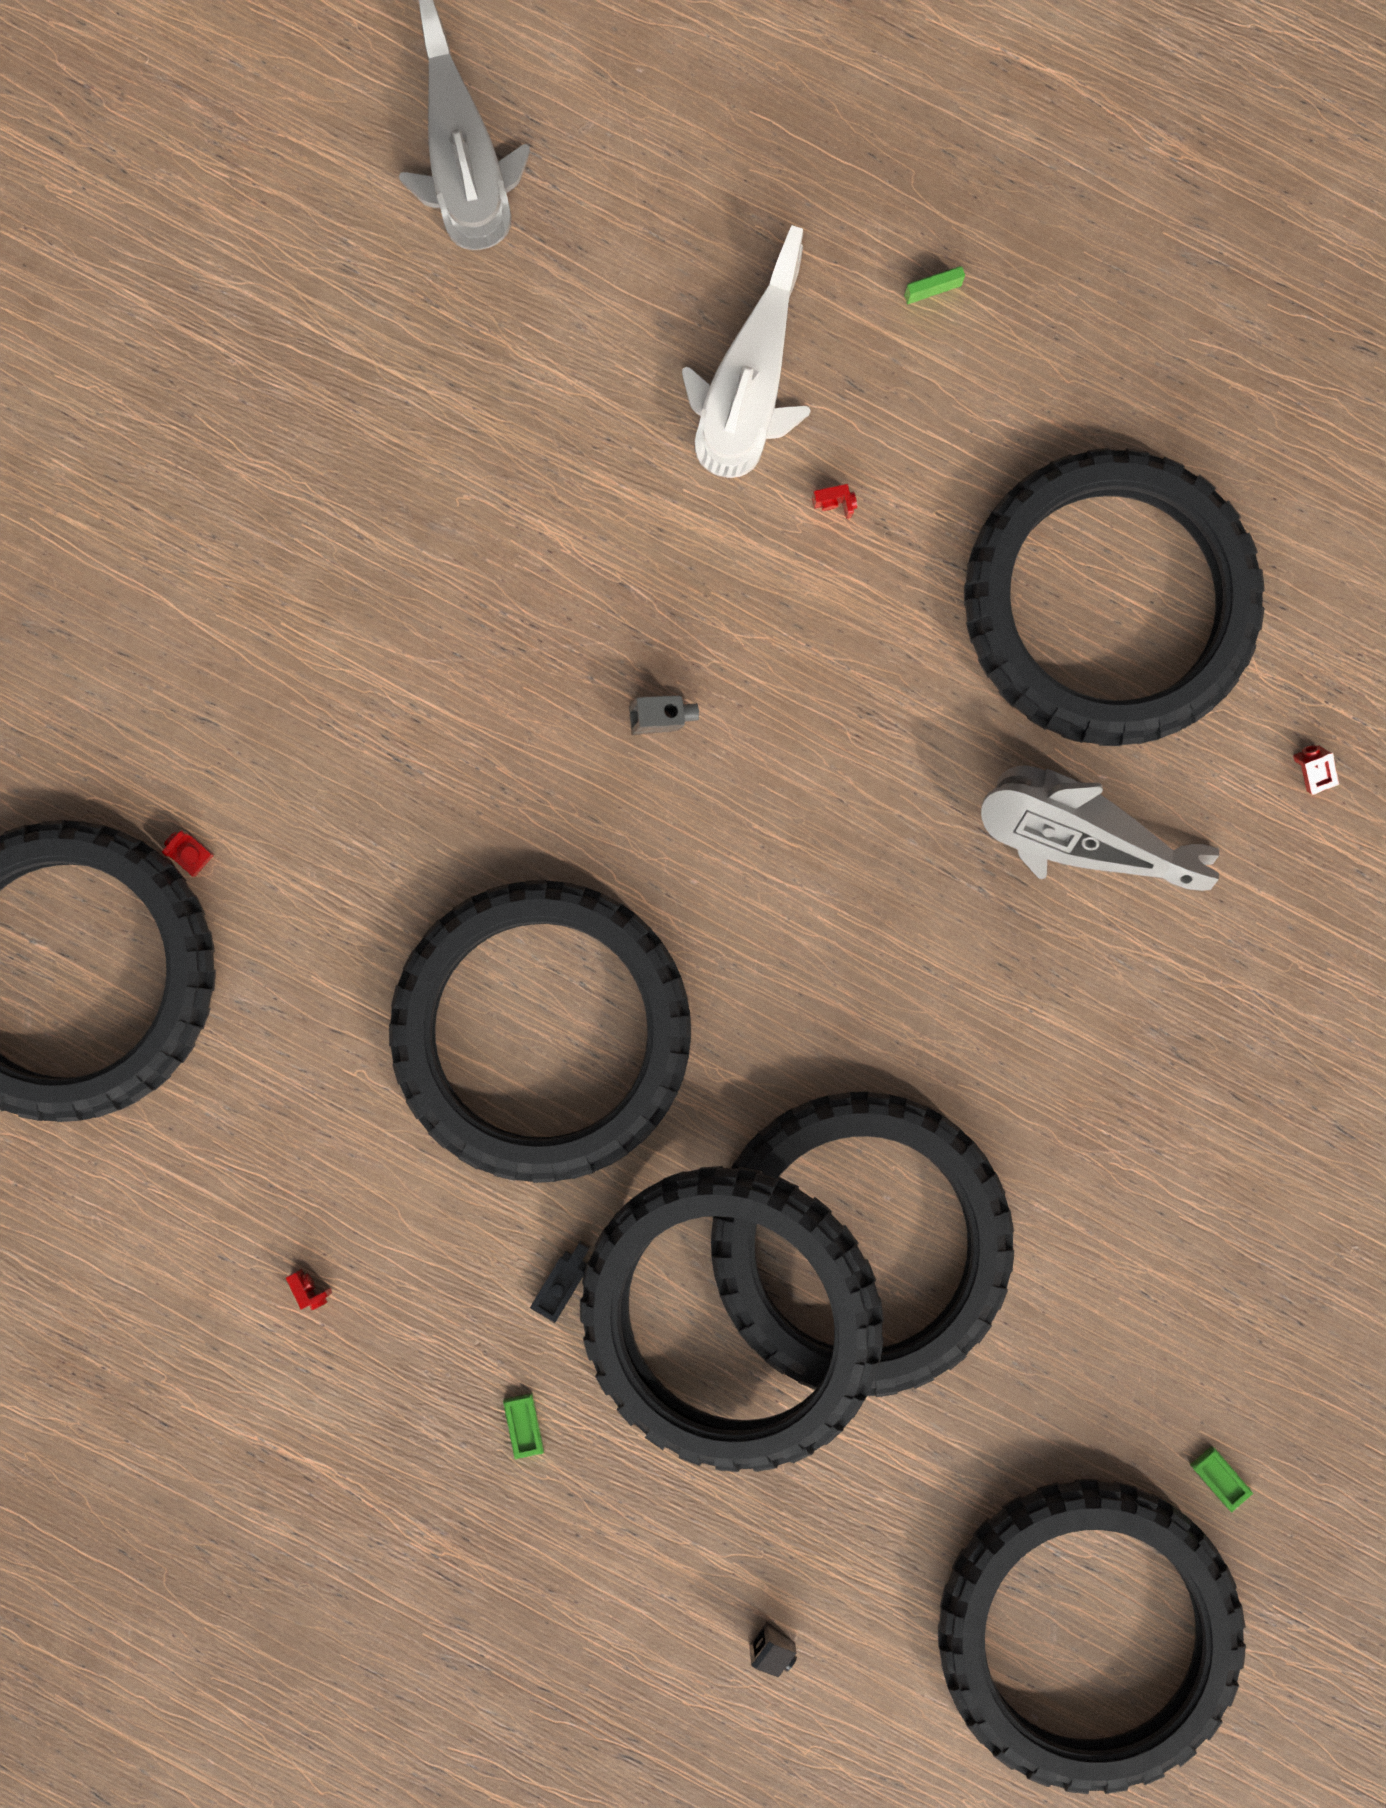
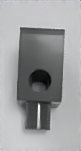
(648, 714)

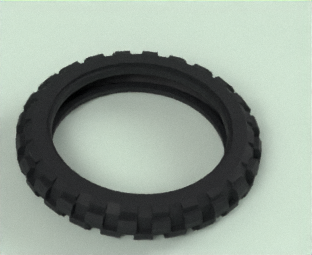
(1192, 504)
(188, 970)
(414, 1032)
(986, 1216)
(657, 1411)
(1171, 1734)

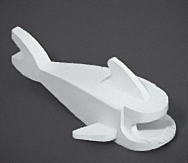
(742, 397)

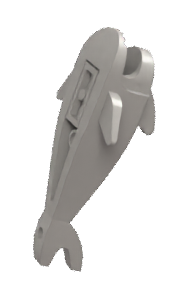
(466, 174)
(1077, 826)

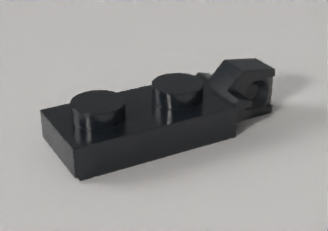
(561, 1283)

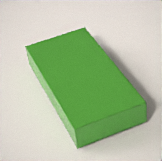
(934, 285)
(523, 1426)
(1221, 1479)

